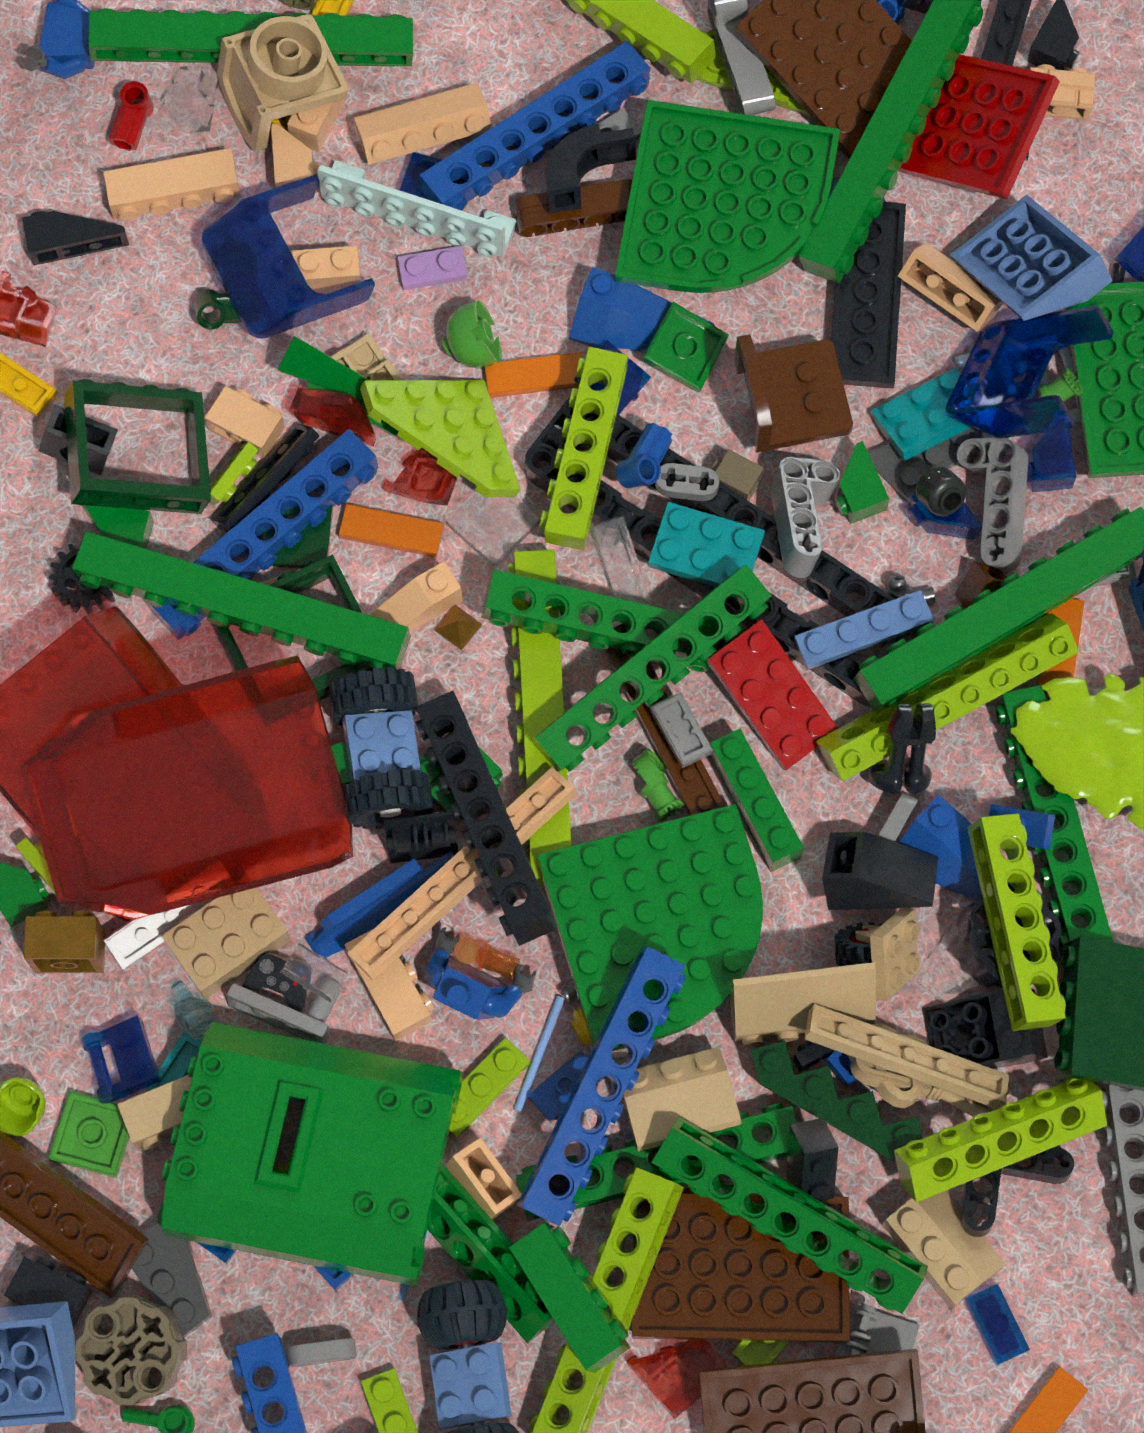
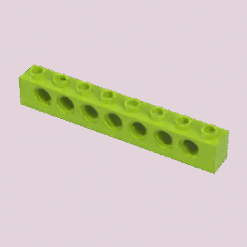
(954, 693)
(623, 1299)

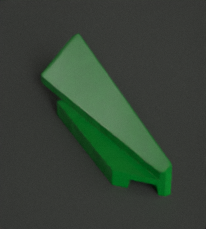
(325, 374)

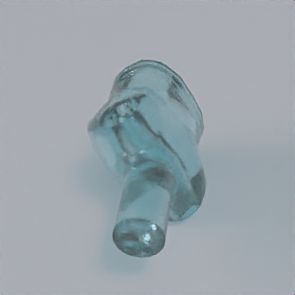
(191, 1012)

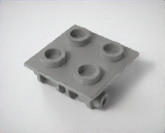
(876, 1332)

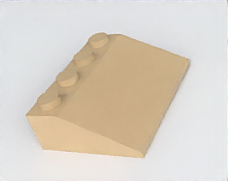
(781, 1002)

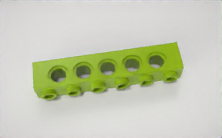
(598, 367)
(1008, 937)
(1000, 1138)

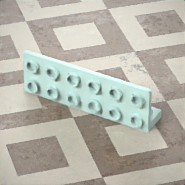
(347, 187)

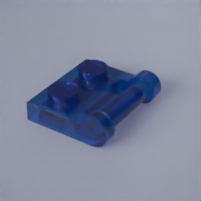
(132, 1057)

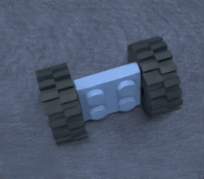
(380, 746)

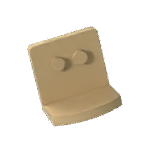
(277, 73)

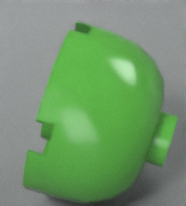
(471, 336)

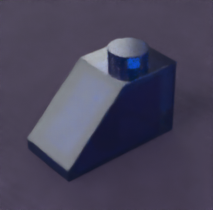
(1052, 463)
(958, 524)

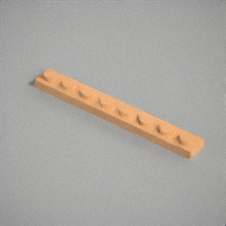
(455, 880)

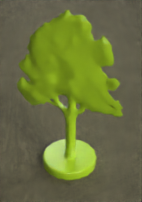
(1089, 743)

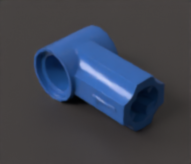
(644, 461)

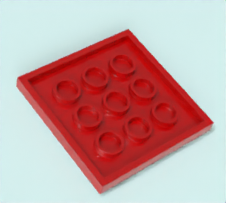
(982, 126)

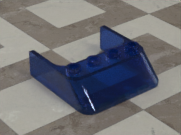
(261, 270)
(1007, 368)

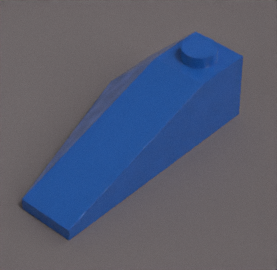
(617, 313)
(945, 834)

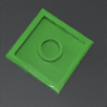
(90, 1136)

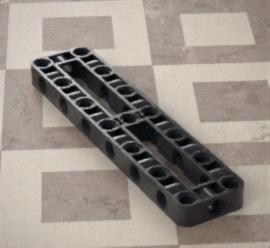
(828, 580)

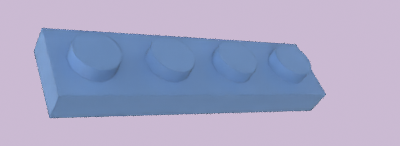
(863, 630)

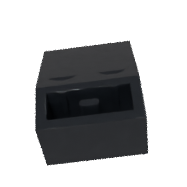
(876, 873)
(982, 1032)

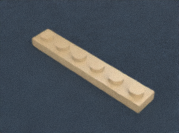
(906, 1056)

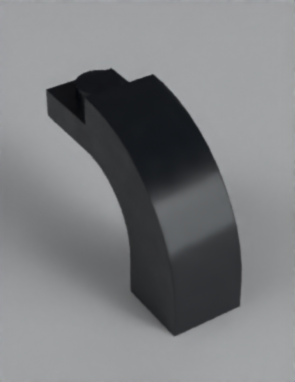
(579, 155)

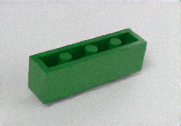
(756, 800)
(570, 1297)

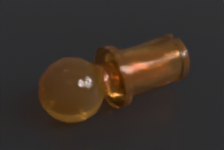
(468, 951)

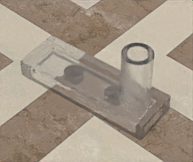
(619, 560)

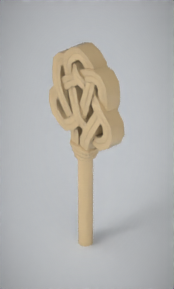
(904, 1091)

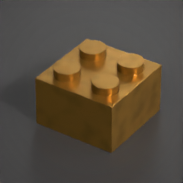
(64, 943)

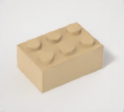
(225, 939)

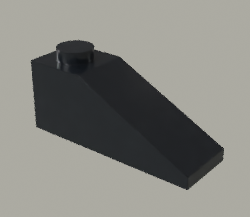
(64, 236)

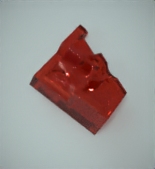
(24, 313)
(332, 413)
(423, 480)
(676, 1366)

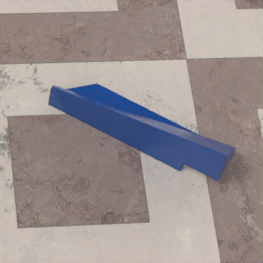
(370, 907)

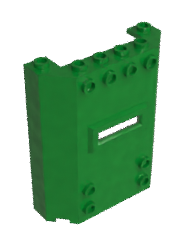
(358, 1166)

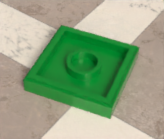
(685, 347)

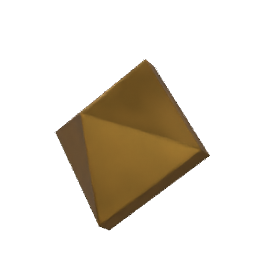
(458, 627)

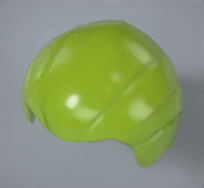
(20, 1106)

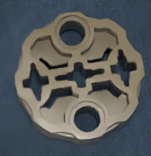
(134, 1385)

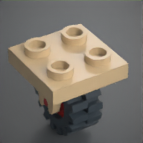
(888, 945)

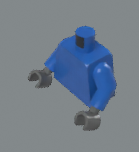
(63, 41)
(468, 988)

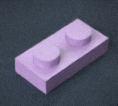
(432, 268)

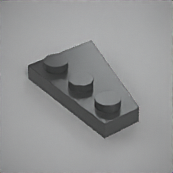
(905, 474)
(172, 1278)

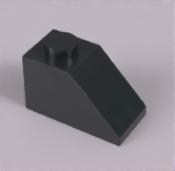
(1056, 40)

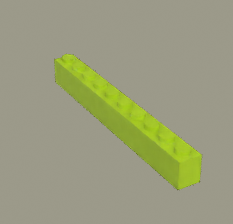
(539, 700)

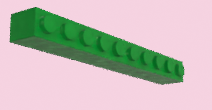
(198, 36)
(889, 137)
(240, 602)
(1003, 611)

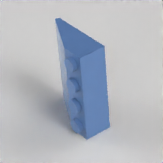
(1033, 261)
(36, 1364)

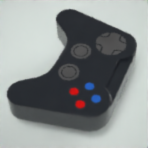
(268, 975)

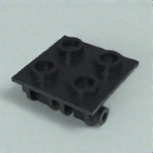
(420, 836)

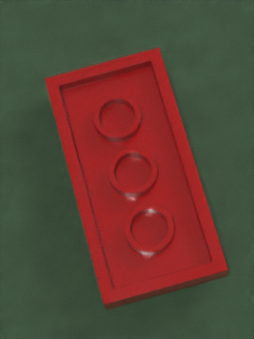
(771, 694)

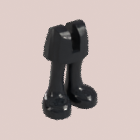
(905, 731)

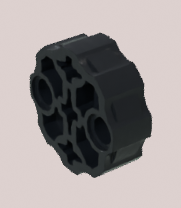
(974, 937)

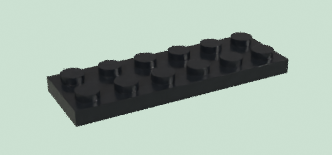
(869, 304)

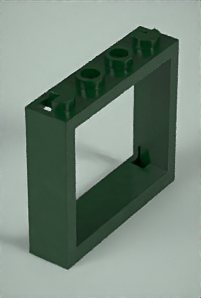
(130, 493)
(296, 582)

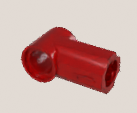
(131, 118)

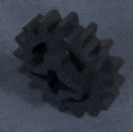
(66, 577)

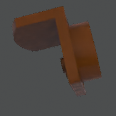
(794, 393)

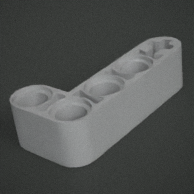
(742, 66)
(794, 493)
(999, 546)

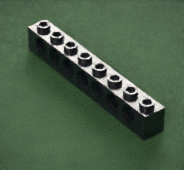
(533, 916)

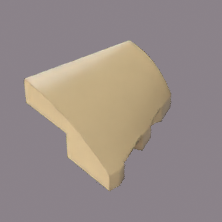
(365, 352)

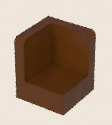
(978, 579)

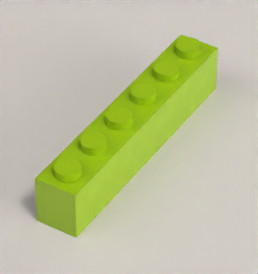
(654, 32)

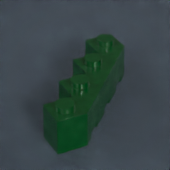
(817, 1095)

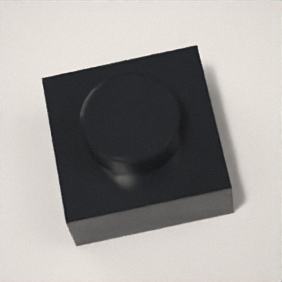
(810, 1054)

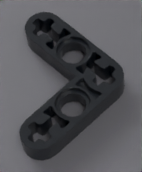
(1045, 1174)

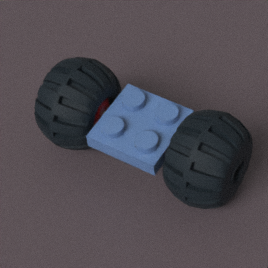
(470, 1380)

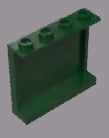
(1103, 1013)

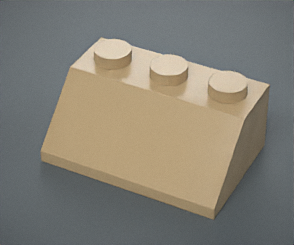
(687, 1087)
(935, 1237)

